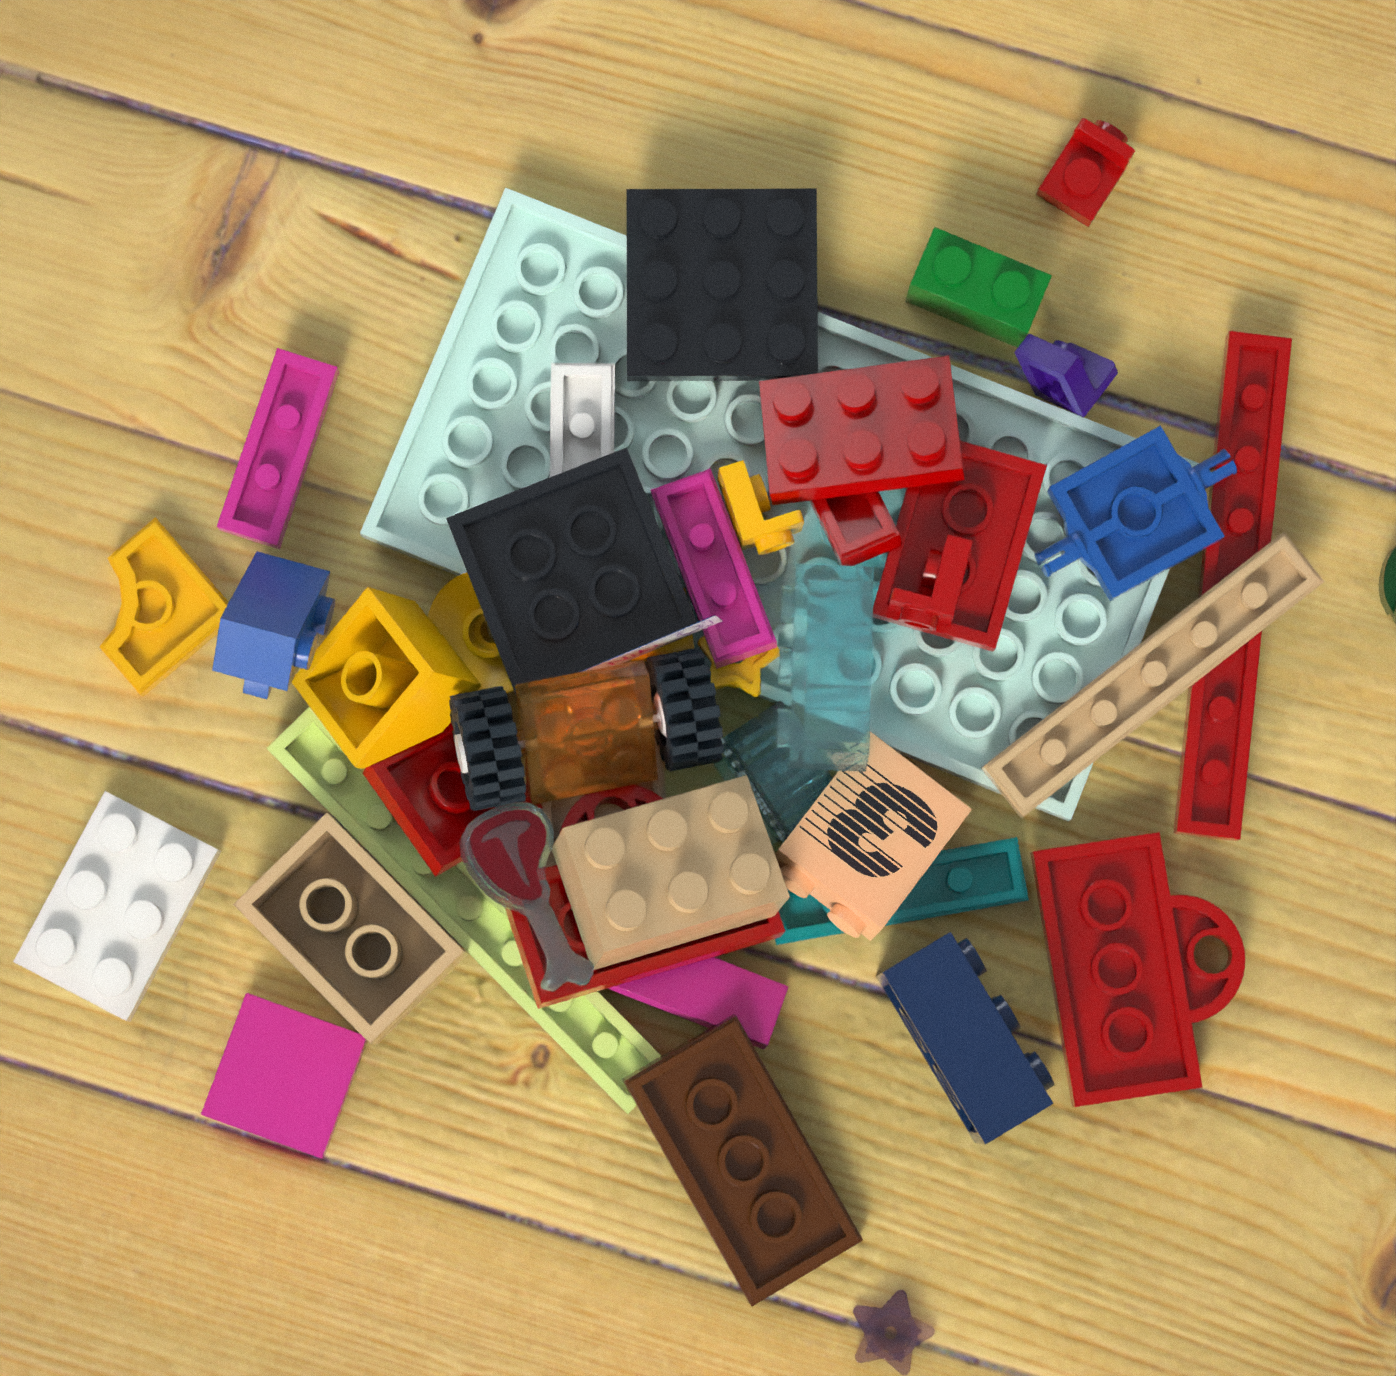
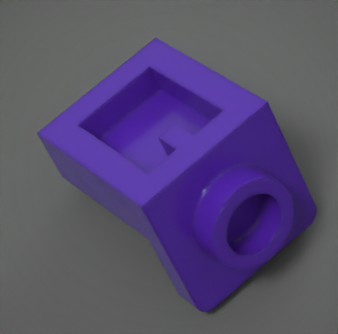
(1065, 373)

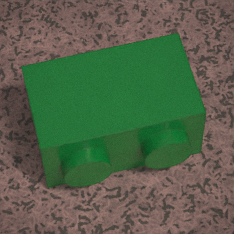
(977, 287)

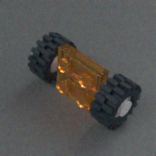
(587, 730)

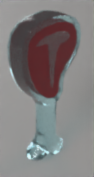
(508, 860)

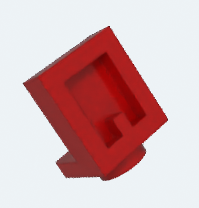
(1087, 170)
(945, 576)

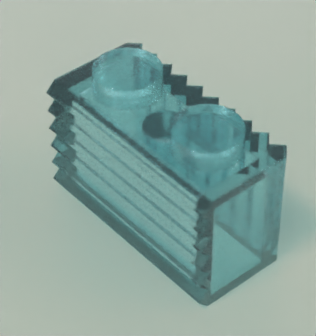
(780, 792)

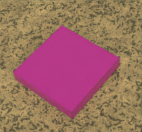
(284, 1075)

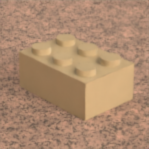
(669, 872)
(350, 929)

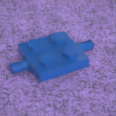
(1135, 513)

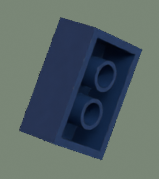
(967, 1038)

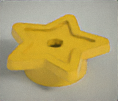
(741, 675)

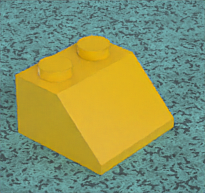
(383, 678)

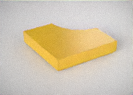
(164, 610)

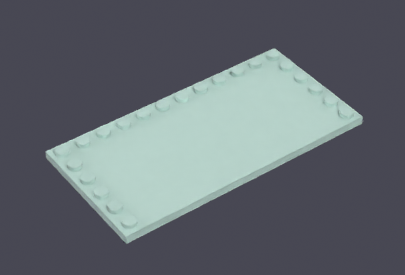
(557, 293)

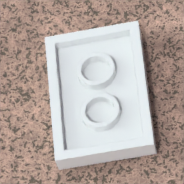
(117, 906)

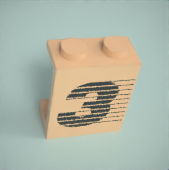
(869, 840)

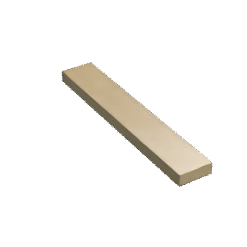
(1152, 675)

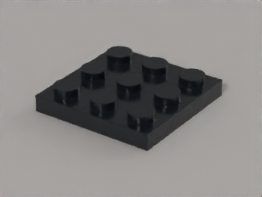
(721, 284)
(571, 570)

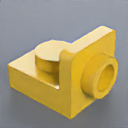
(745, 501)

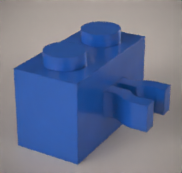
(273, 623)

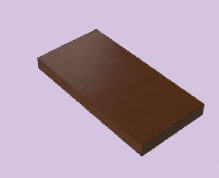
(742, 1159)

